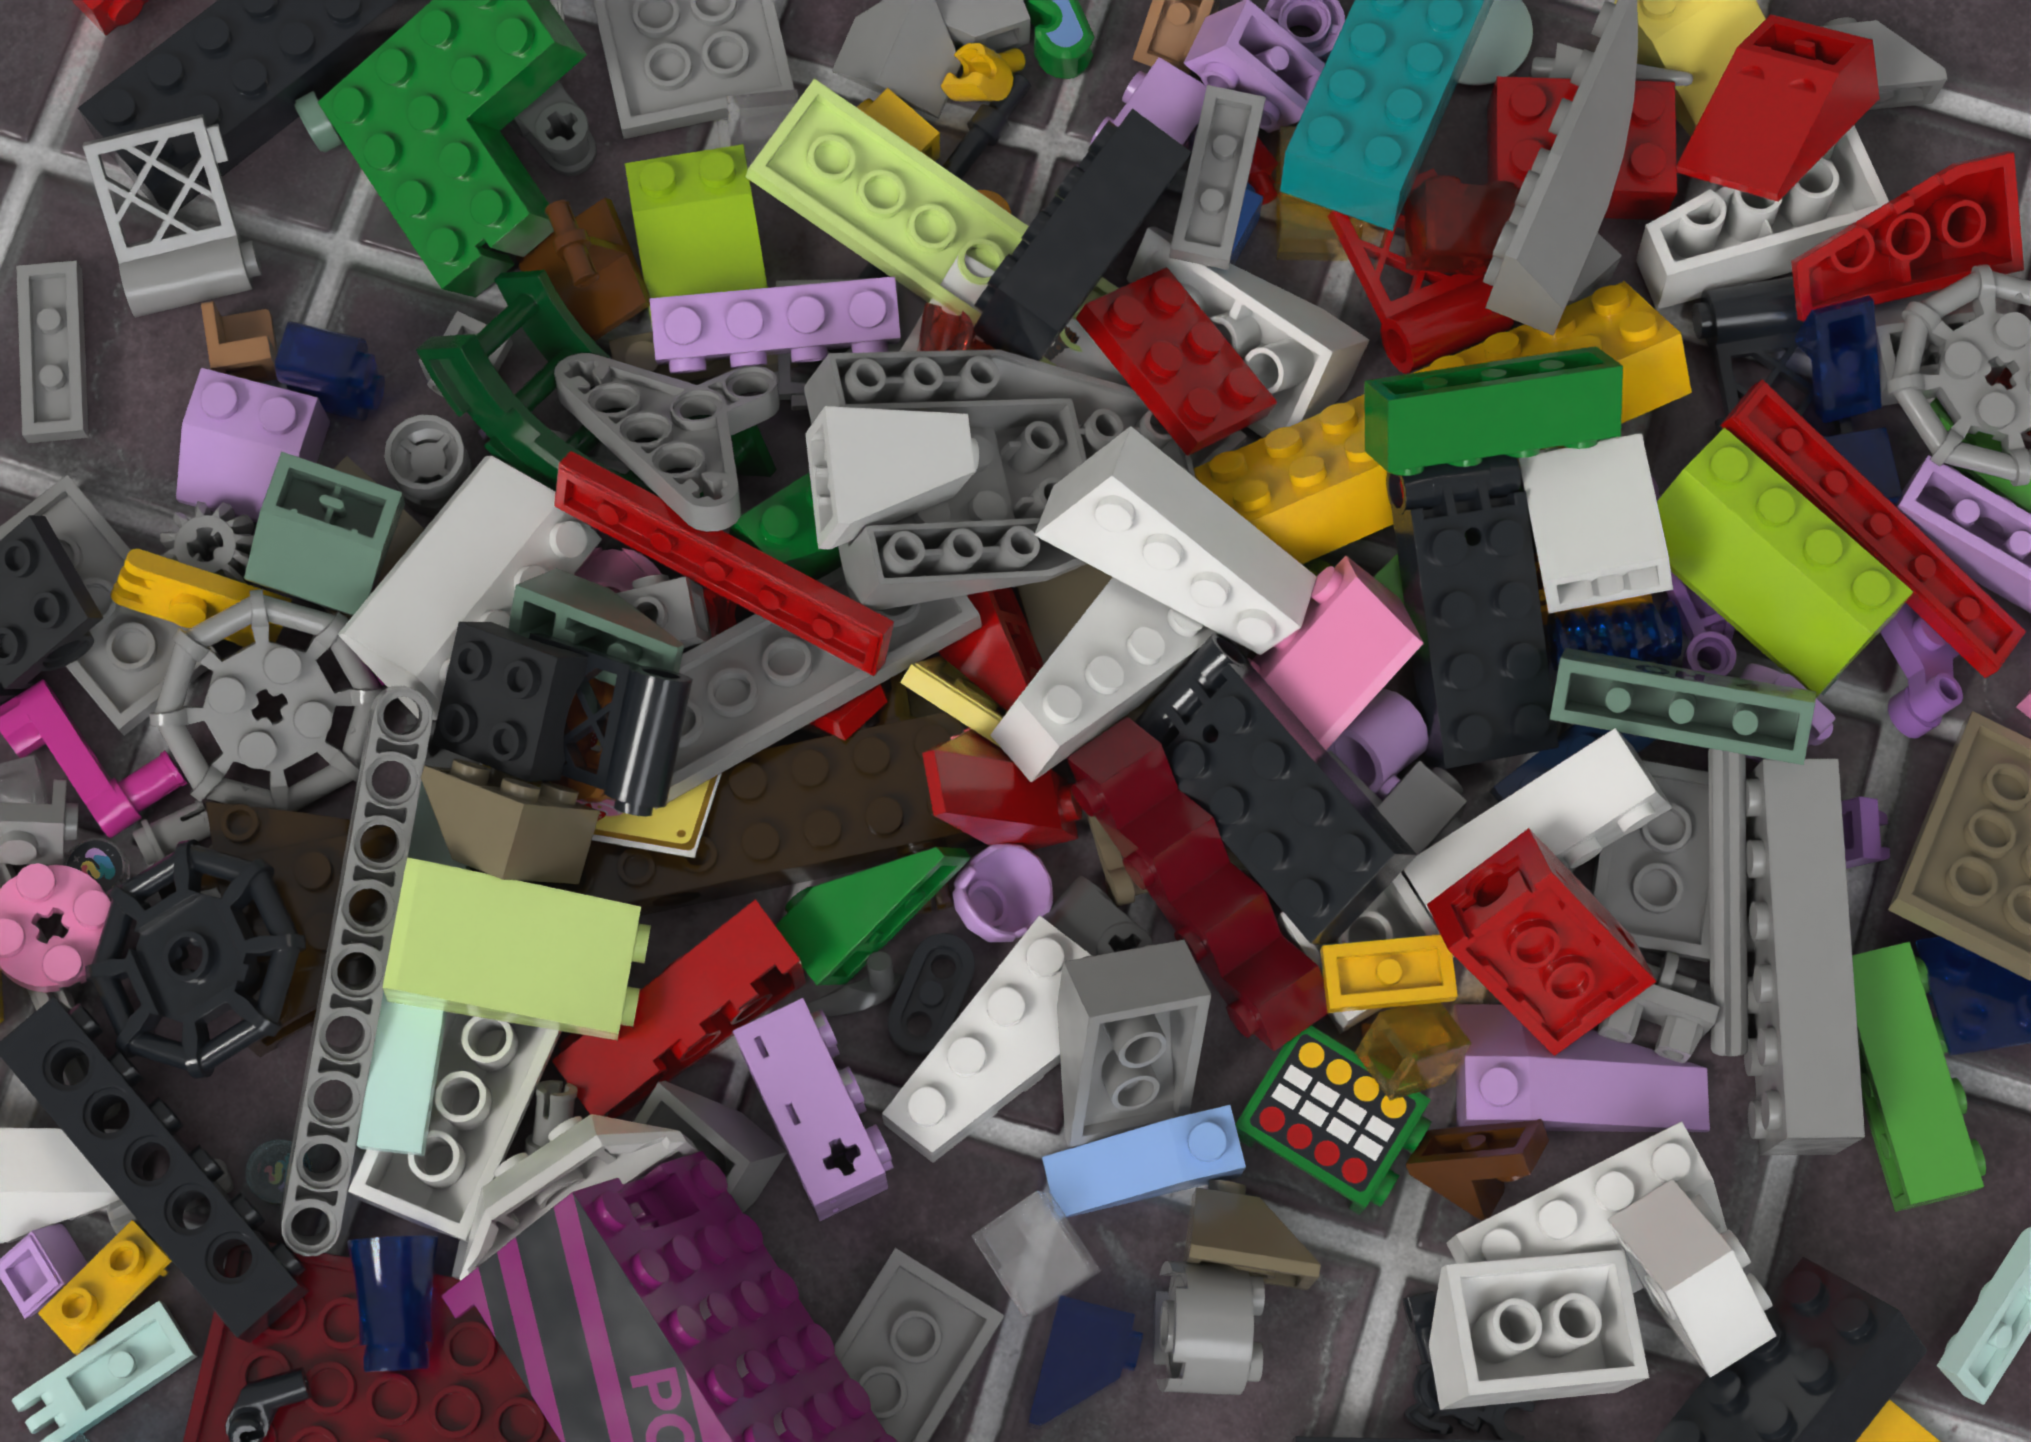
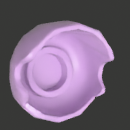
(1002, 892)

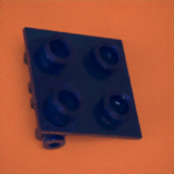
(1975, 998)

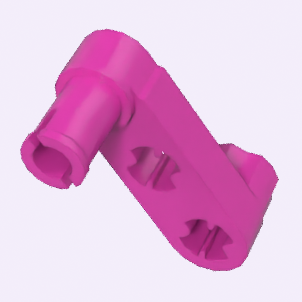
(40, 719)

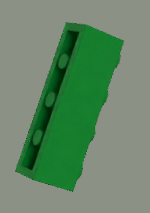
(1492, 410)

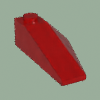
(1919, 239)

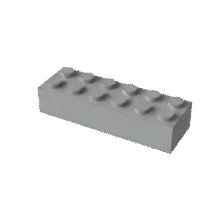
(1800, 963)

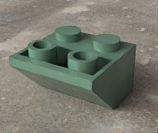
(323, 534)

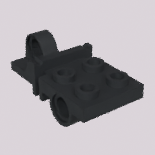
(41, 607)

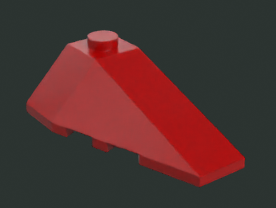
(992, 800)

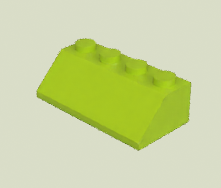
(1775, 563)

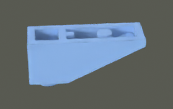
(1146, 1162)

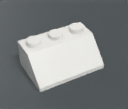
(1535, 1330)

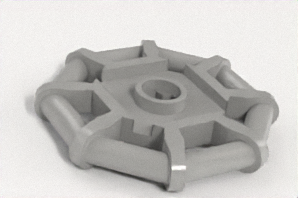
(1962, 373)
(233, 696)

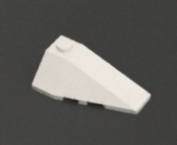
(1286, 341)
(45, 1181)

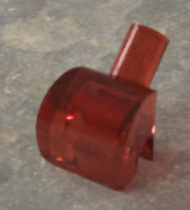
(947, 331)

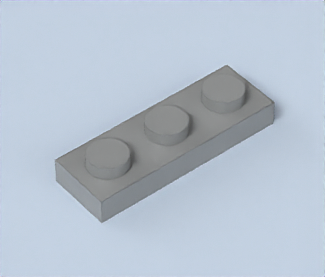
(1217, 177)
(52, 352)

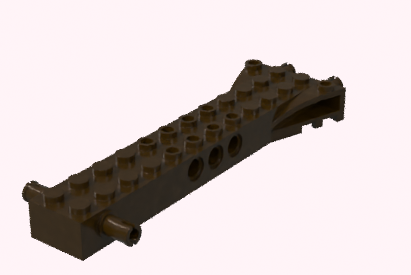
(772, 824)

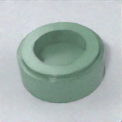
(317, 123)

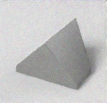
(901, 49)

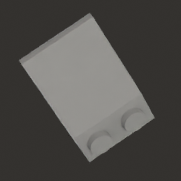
(1129, 1039)

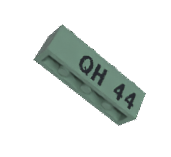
(1683, 706)

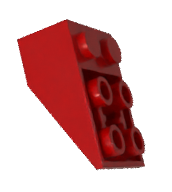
(1781, 106)

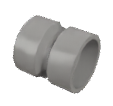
(423, 452)

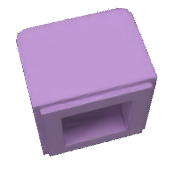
(40, 1267)

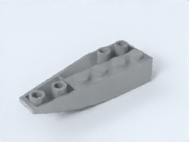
(1571, 183)

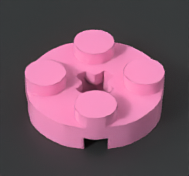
(39, 893)

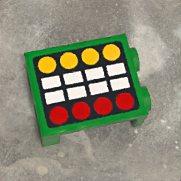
(1333, 1119)

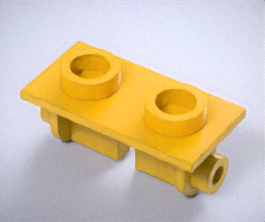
(105, 1287)

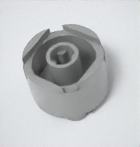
(1207, 1328)

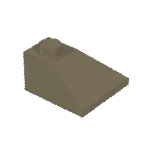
(1247, 1236)

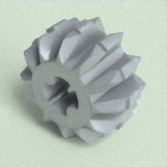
(206, 530)

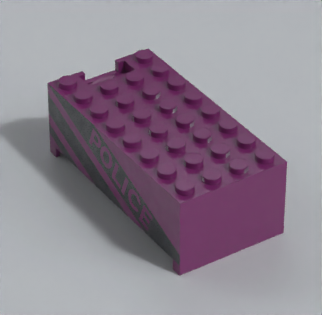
(663, 1320)

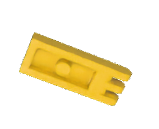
(182, 593)

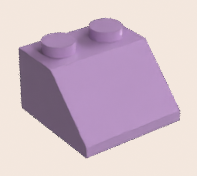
(236, 437)

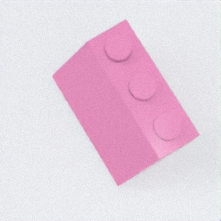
(1343, 653)

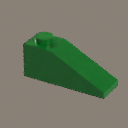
(856, 915)

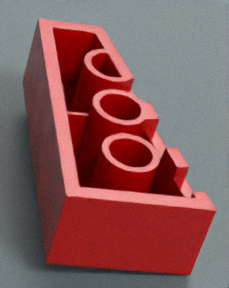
(685, 1014)

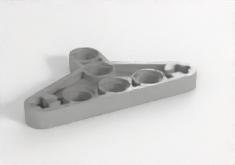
(659, 409)

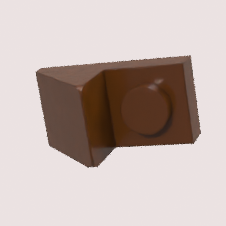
(1476, 1160)

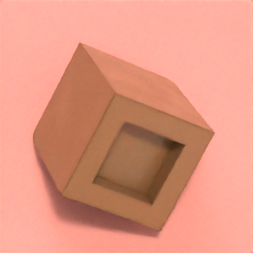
(241, 343)

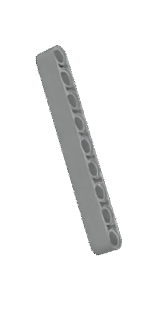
(363, 1000)

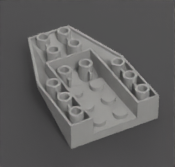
(1030, 432)

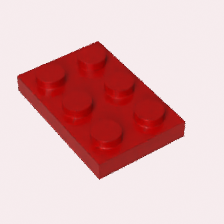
(1176, 360)

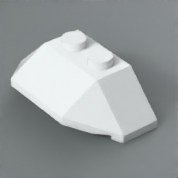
(575, 1158)

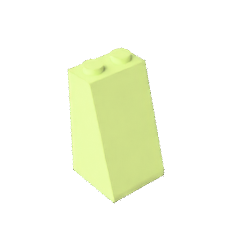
(513, 951)

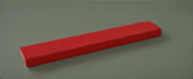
(724, 564)
(1940, 588)

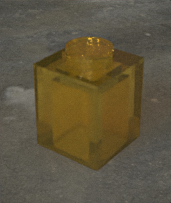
(1412, 1048)

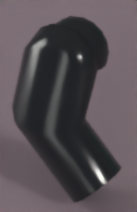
(260, 1401)

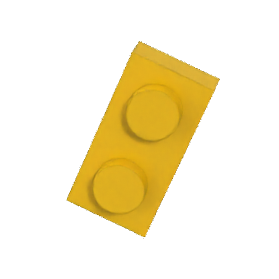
(1387, 973)

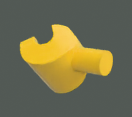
(985, 73)

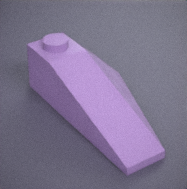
(1582, 1088)

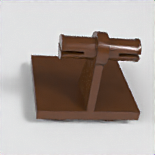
(590, 266)

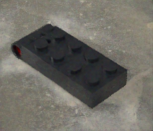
(1476, 609)
(1274, 792)

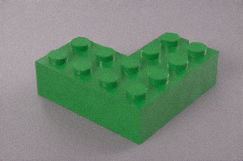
(429, 125)

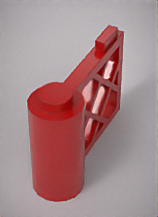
(1426, 320)

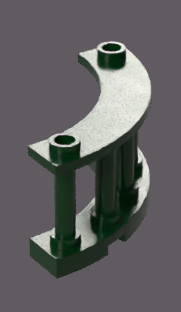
(516, 436)

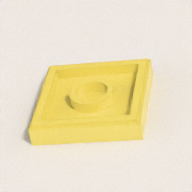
(955, 694)

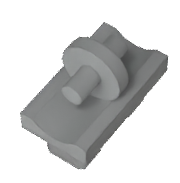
(1668, 1004)

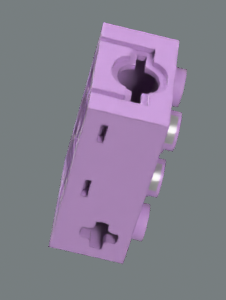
(814, 1106)

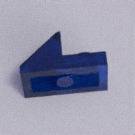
(1843, 358)

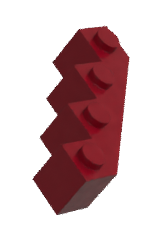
(1210, 903)

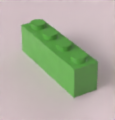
(1907, 1084)

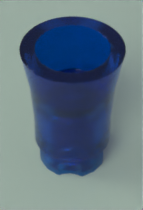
(394, 1299)

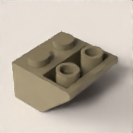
(510, 824)

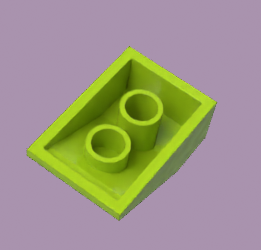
(696, 223)

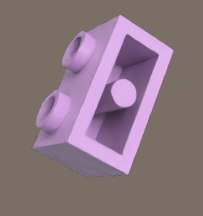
(1256, 56)

